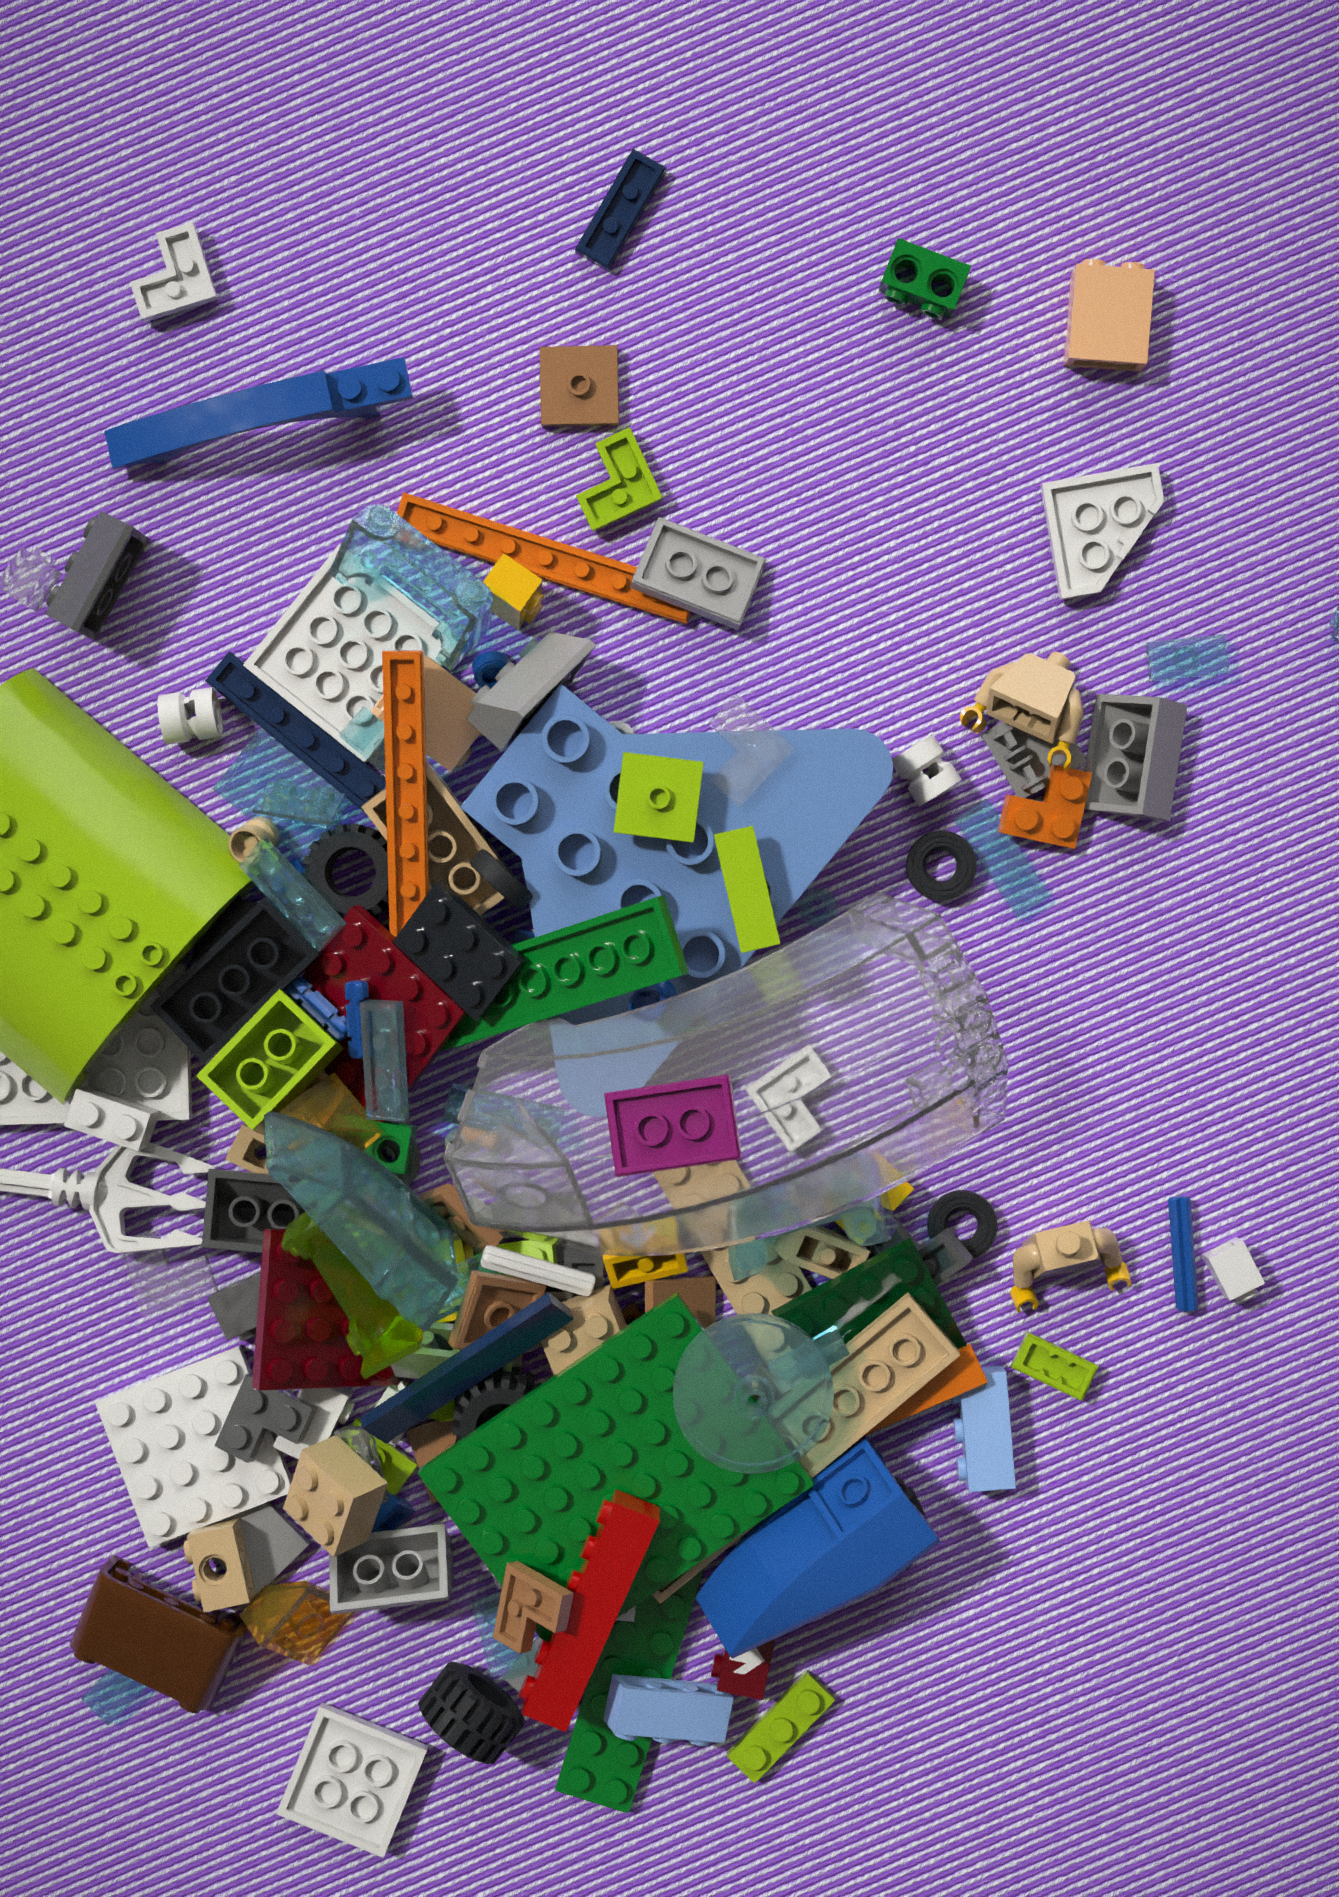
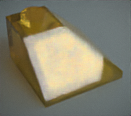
(336, 1110)
(293, 1620)

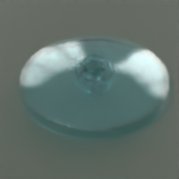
(744, 1359)

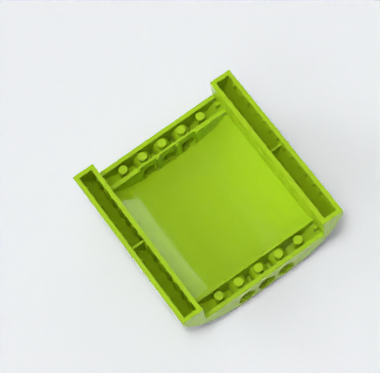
(98, 883)

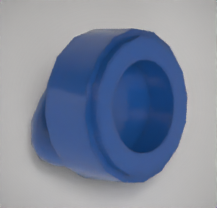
(487, 666)

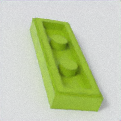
(746, 889)

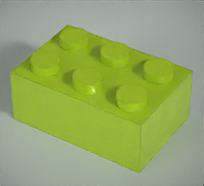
(269, 1061)

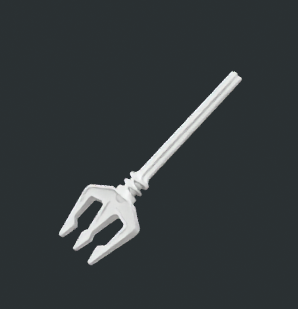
(111, 1193)

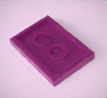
(673, 1126)

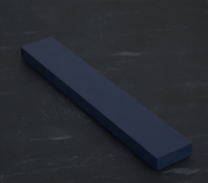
(296, 731)
(466, 1368)

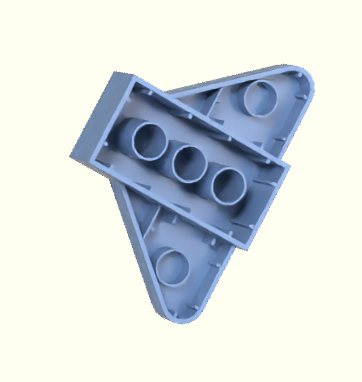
(557, 811)

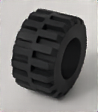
(325, 853)
(497, 1388)
(471, 1713)

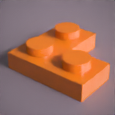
(1054, 819)

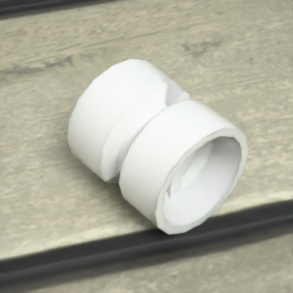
(176, 715)
(917, 758)

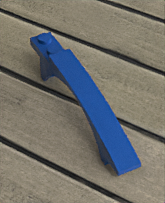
(312, 396)

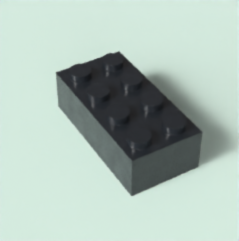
(235, 980)

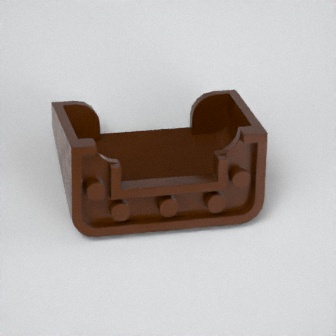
(156, 1637)

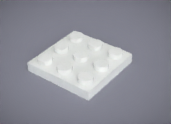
(352, 1780)

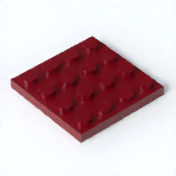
(367, 953)
(302, 1328)

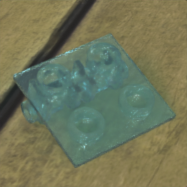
(286, 801)

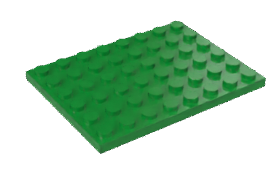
(605, 1423)

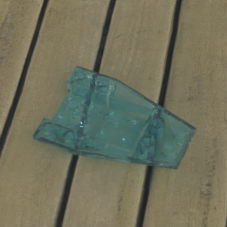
(367, 1214)

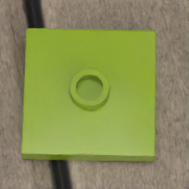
(658, 797)

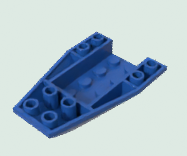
(816, 1552)

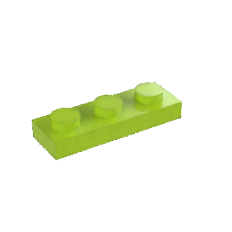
(780, 1726)

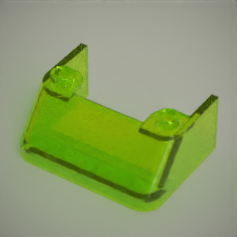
(375, 1324)

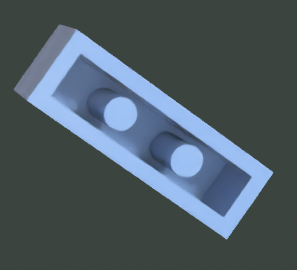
(985, 1434)
(667, 1710)

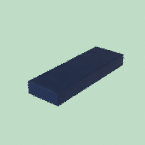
(620, 210)

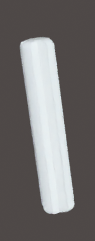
(537, 1270)

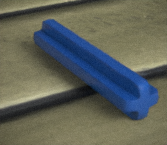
(1183, 1253)

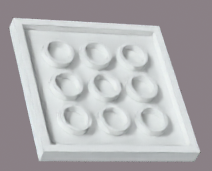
(331, 645)
(167, 1451)

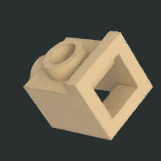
(244, 1150)

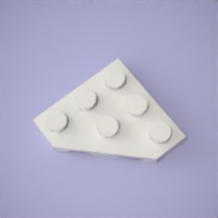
(1096, 523)

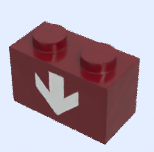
(744, 1674)

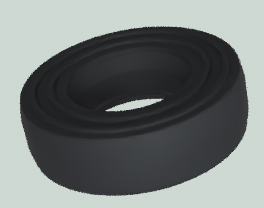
(965, 865)
(501, 879)
(974, 1203)

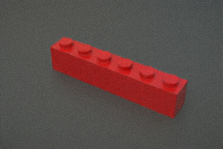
(598, 1596)

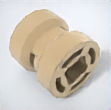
(247, 836)

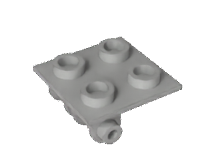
(1025, 757)

